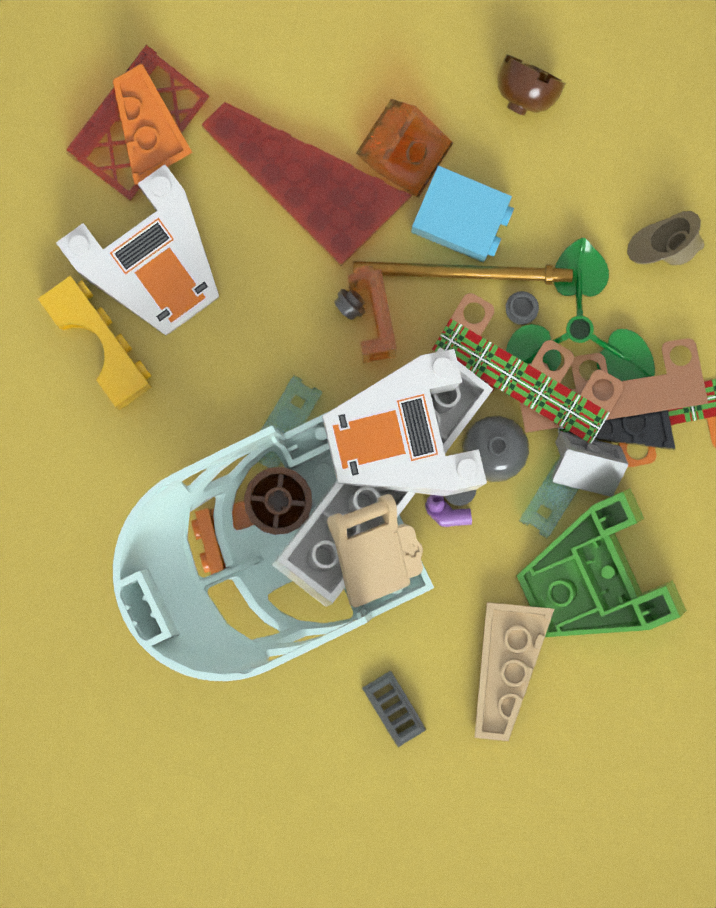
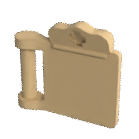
(378, 558)

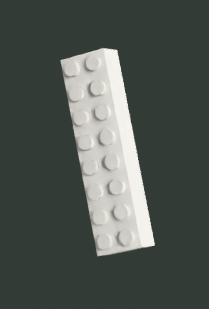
(312, 554)

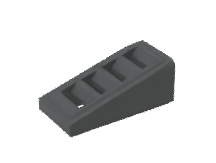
(410, 732)

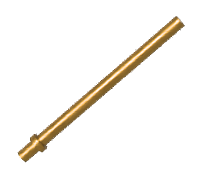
(546, 274)

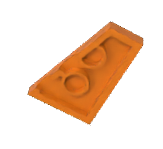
(147, 124)

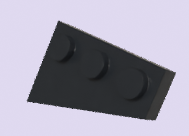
(642, 430)

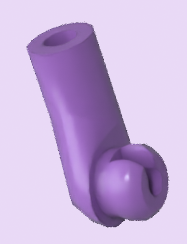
(444, 514)

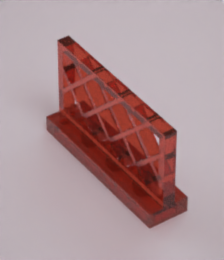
(108, 114)

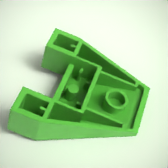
(591, 581)

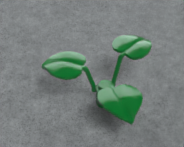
(625, 352)

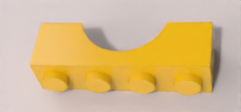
(71, 308)

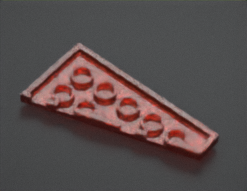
(318, 190)

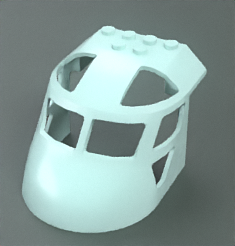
(170, 603)

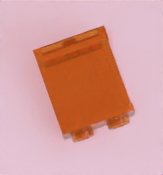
(384, 346)

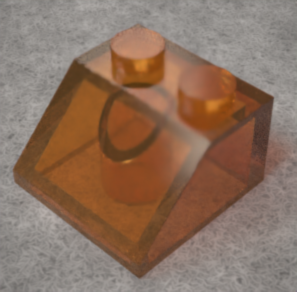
(404, 147)

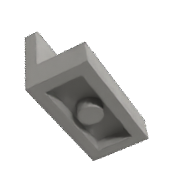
(589, 466)

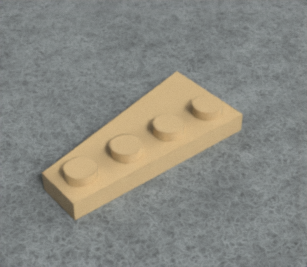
(508, 659)

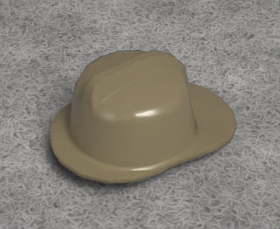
(671, 240)

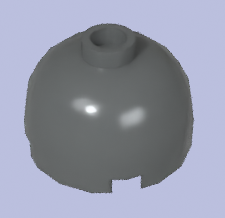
(501, 447)

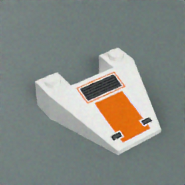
(155, 266)
(393, 436)

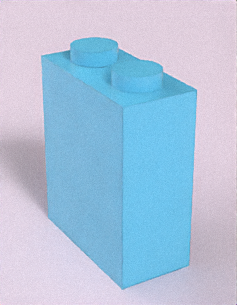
(462, 214)

